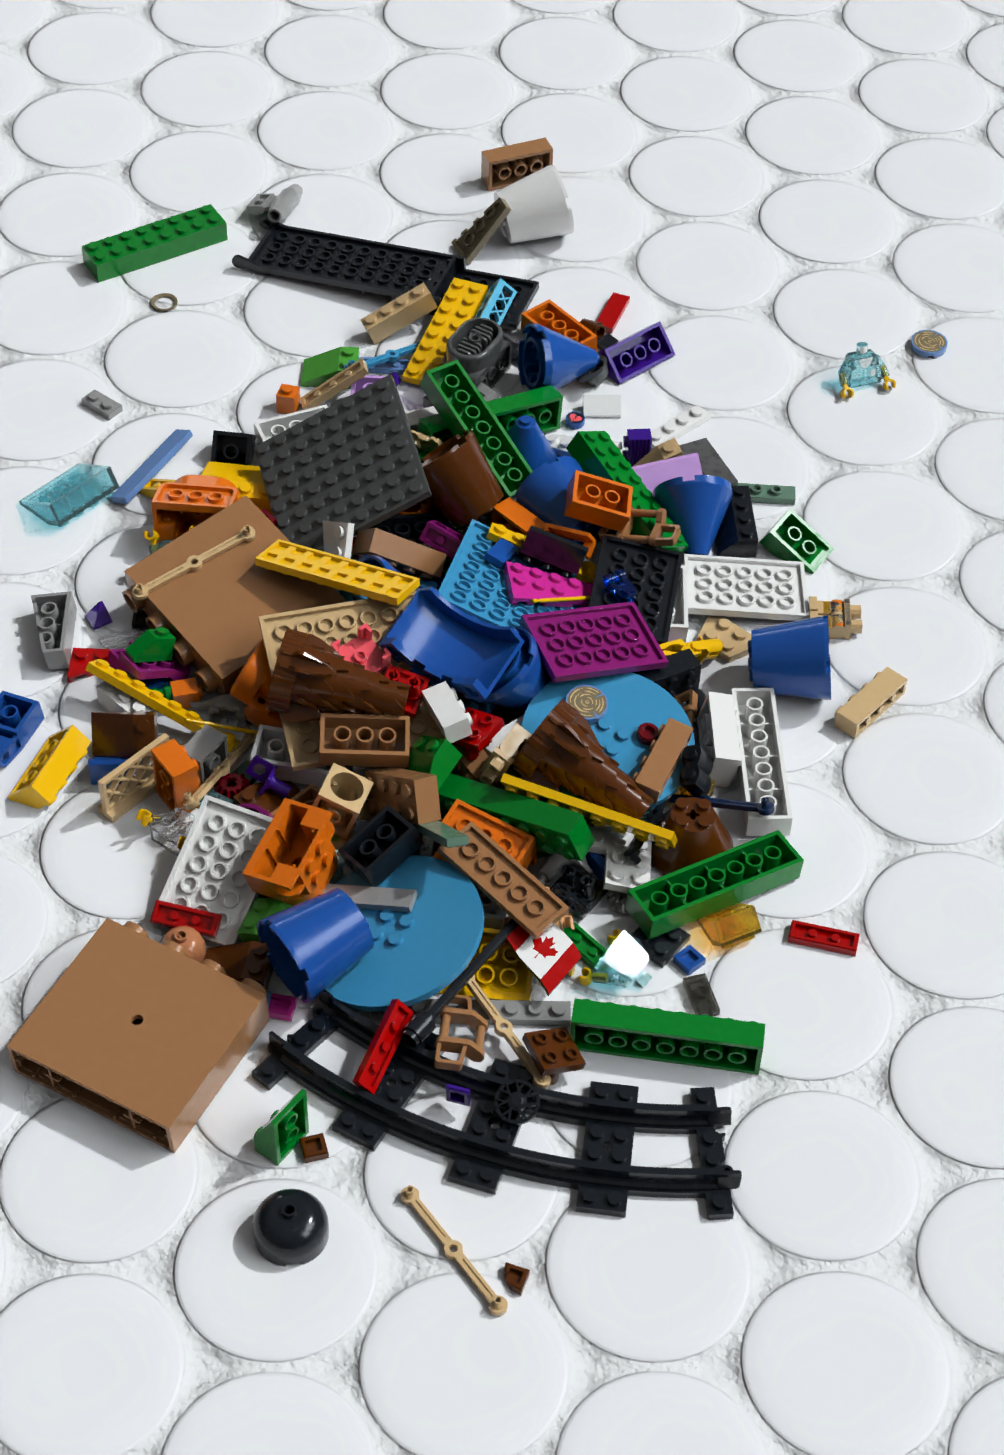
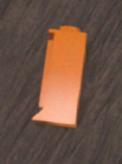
(577, 535)

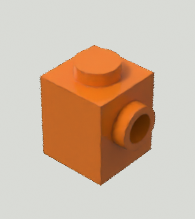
(288, 399)
(186, 691)

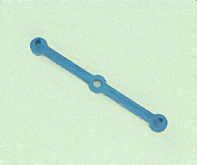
(390, 355)

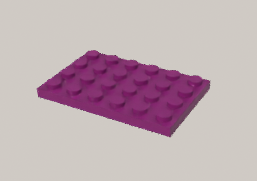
(594, 641)

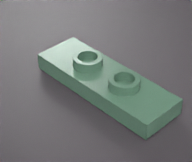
(771, 493)

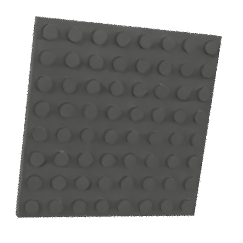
(343, 466)

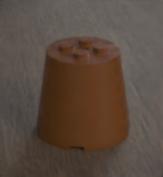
(461, 480)

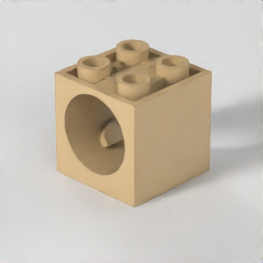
(344, 796)

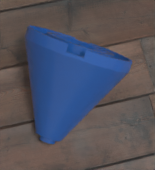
(552, 358)
(531, 442)
(696, 507)
(521, 679)

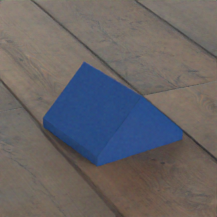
(102, 766)

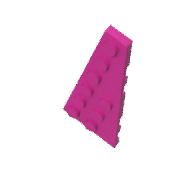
(532, 583)

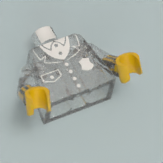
(168, 828)

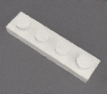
(679, 425)

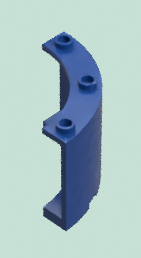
(451, 645)

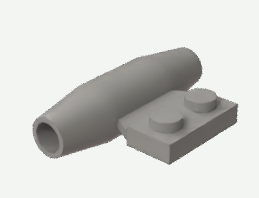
(278, 206)

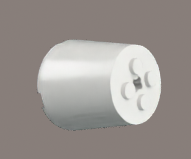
(536, 207)

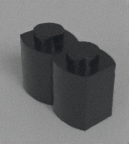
(696, 770)

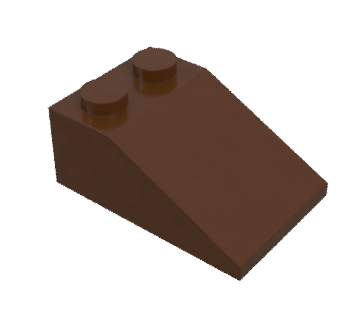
(122, 732)
(268, 800)
(243, 961)

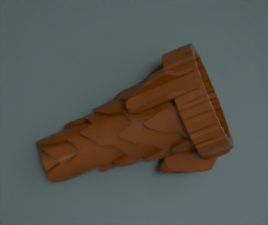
(316, 676)
(569, 755)

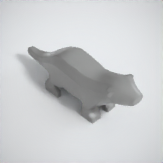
(222, 707)

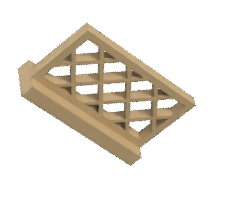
(132, 789)

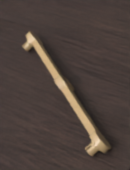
(141, 591)
(223, 769)
(508, 1034)
(497, 1304)

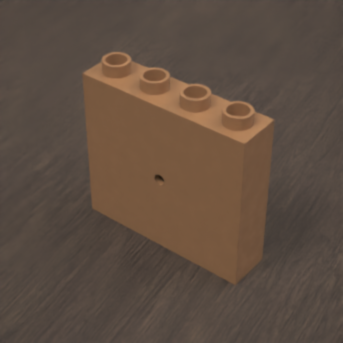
(219, 606)
(140, 1032)

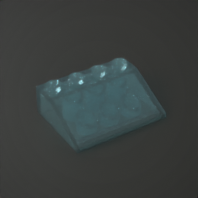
(71, 493)

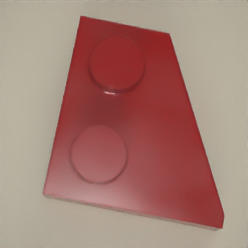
(80, 659)

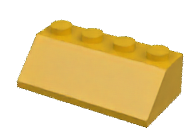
(50, 768)

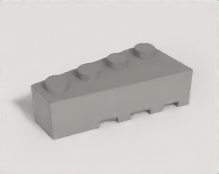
(56, 625)

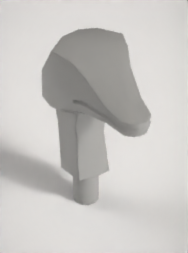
(556, 862)

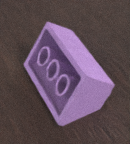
(657, 472)

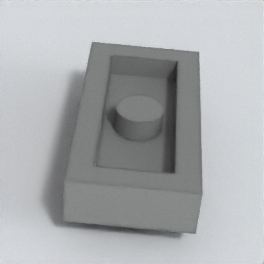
(102, 404)

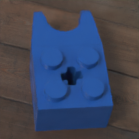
(18, 723)

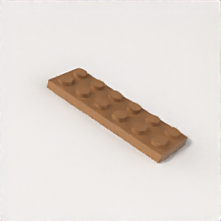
(506, 882)

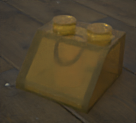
(731, 925)

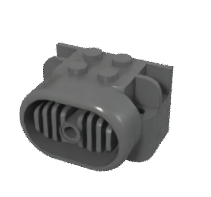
(480, 350)

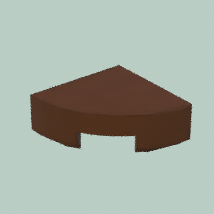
(516, 1277)

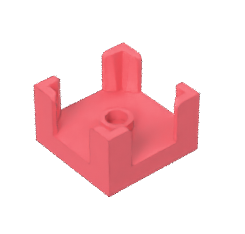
(364, 651)

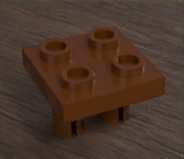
(553, 1052)

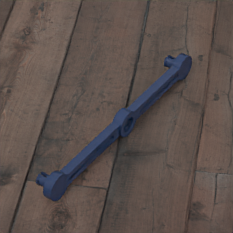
(762, 808)

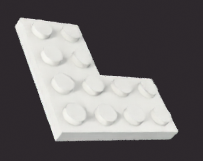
(618, 872)

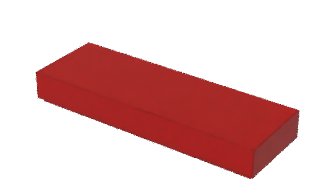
(613, 311)
(176, 915)
(823, 938)

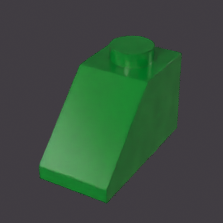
(152, 646)

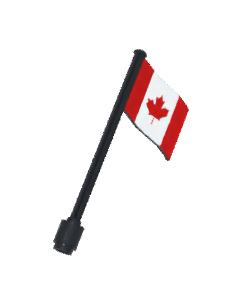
(547, 958)

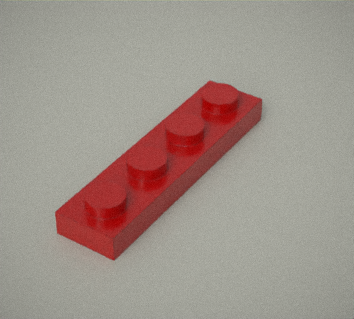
(382, 1046)

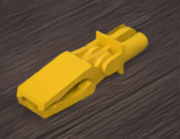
(701, 648)

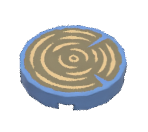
(928, 343)
(588, 701)

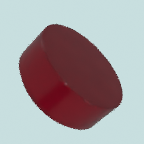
(647, 733)

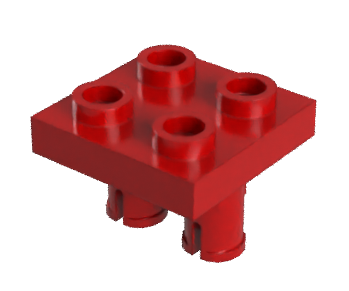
(417, 684)
(483, 730)

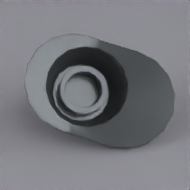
(597, 374)

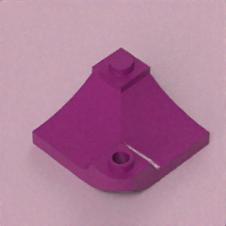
(148, 670)

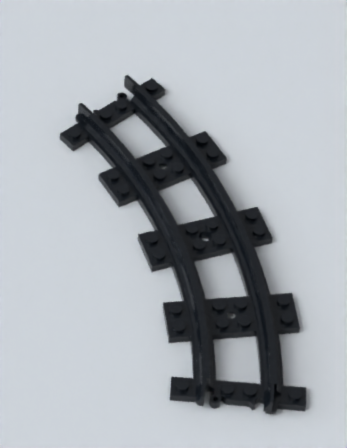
(486, 1153)

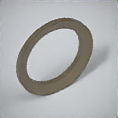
(164, 295)

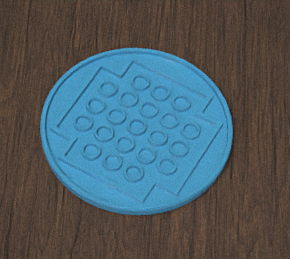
(630, 704)
(415, 950)

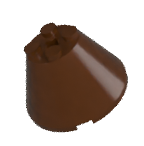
(697, 831)

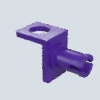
(268, 778)

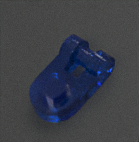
(625, 590)

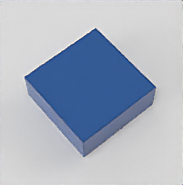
(689, 960)

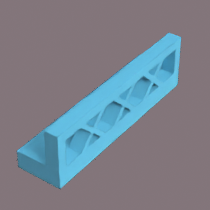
(496, 295)

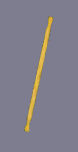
(560, 599)
(222, 726)

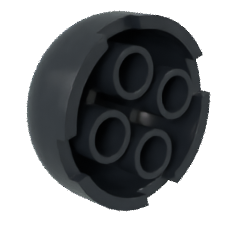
(290, 1227)

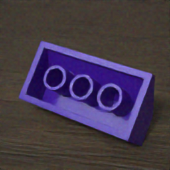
(637, 353)

